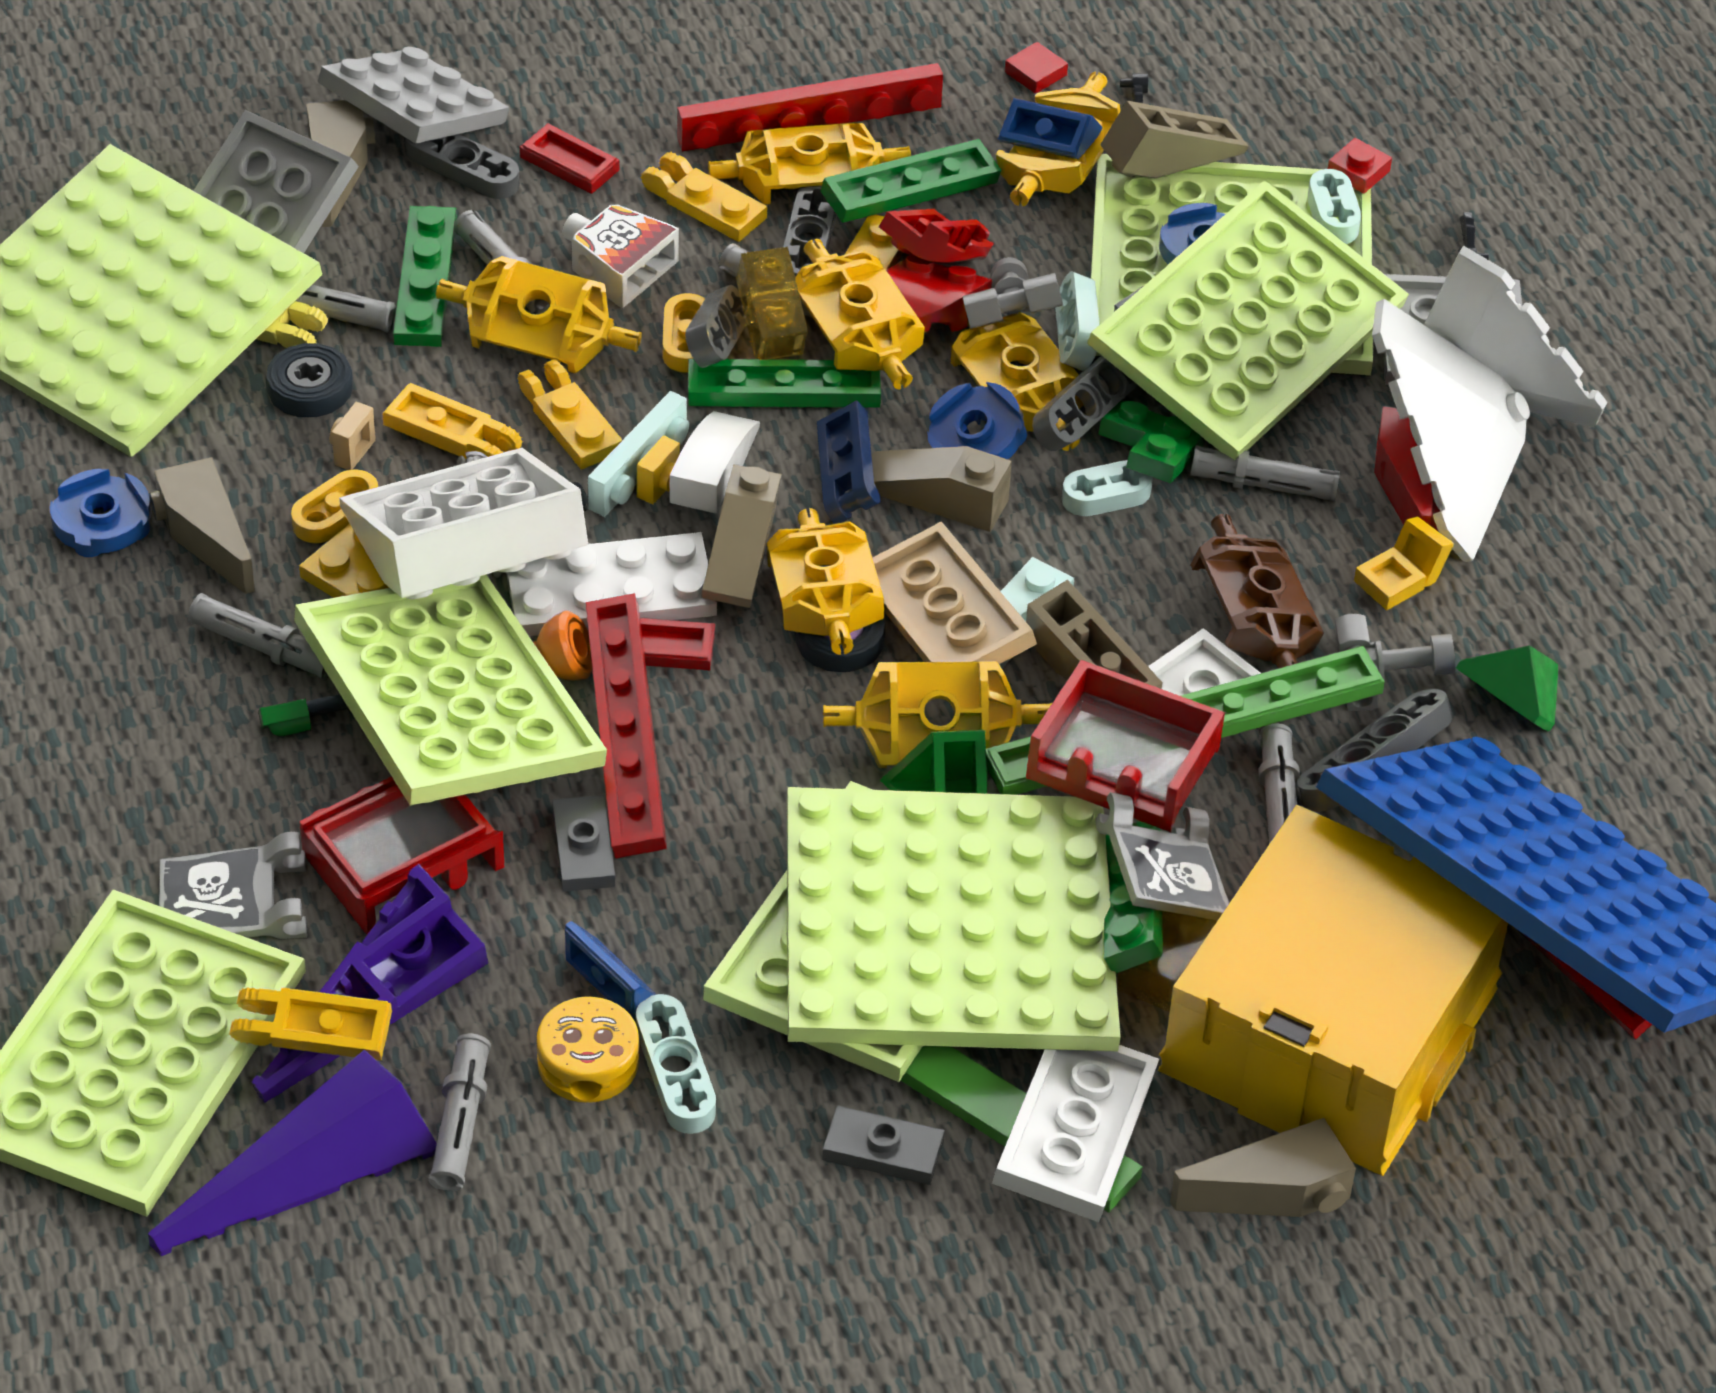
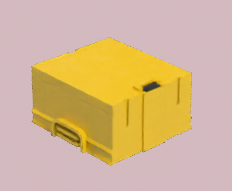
(1335, 990)

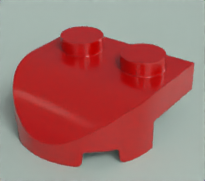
(935, 237)
(937, 290)

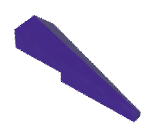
(404, 959)
(338, 1134)

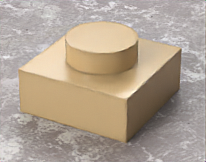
(352, 435)

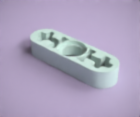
(1077, 320)
(679, 1043)

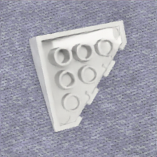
(1485, 321)
(1461, 418)

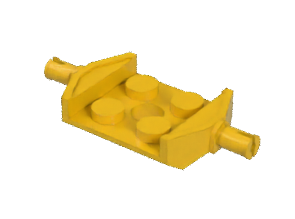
(777, 157)
(1039, 170)
(570, 329)
(865, 334)
(991, 348)
(828, 598)
(895, 700)

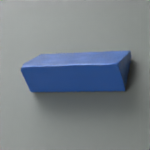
(1049, 129)
(604, 969)

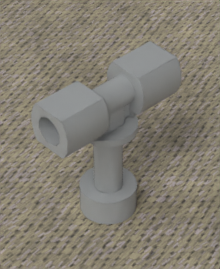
(1011, 294)
(1353, 633)

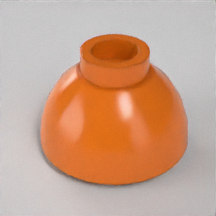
(566, 646)

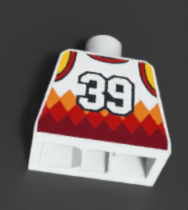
(621, 250)

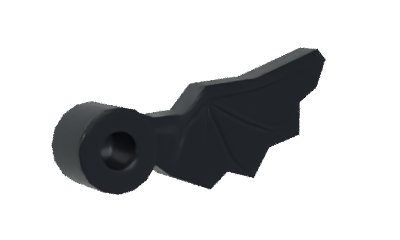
(1138, 85)
(1468, 233)

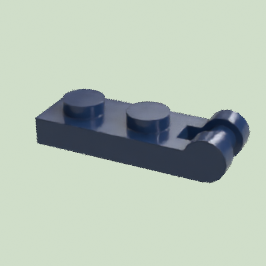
(846, 462)

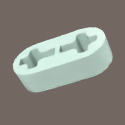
(1342, 204)
(1106, 489)

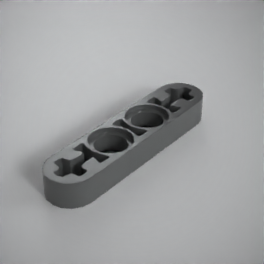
(1094, 398)
(1397, 731)

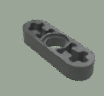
(487, 173)
(803, 222)
(716, 326)

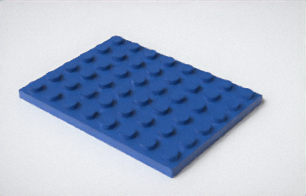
(1545, 871)

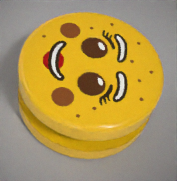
(587, 1049)

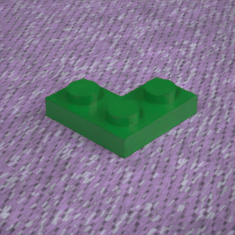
(1159, 442)

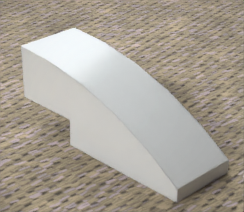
(708, 458)

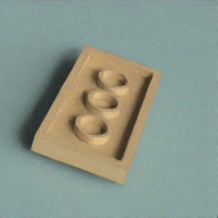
(948, 602)

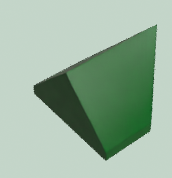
(1520, 679)
(943, 764)

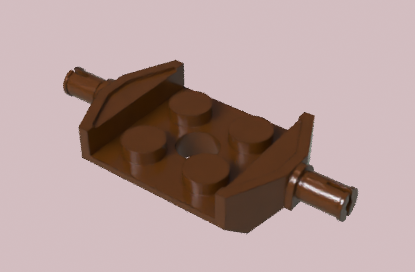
(1259, 595)

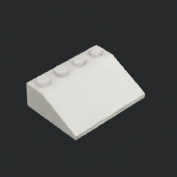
(467, 522)

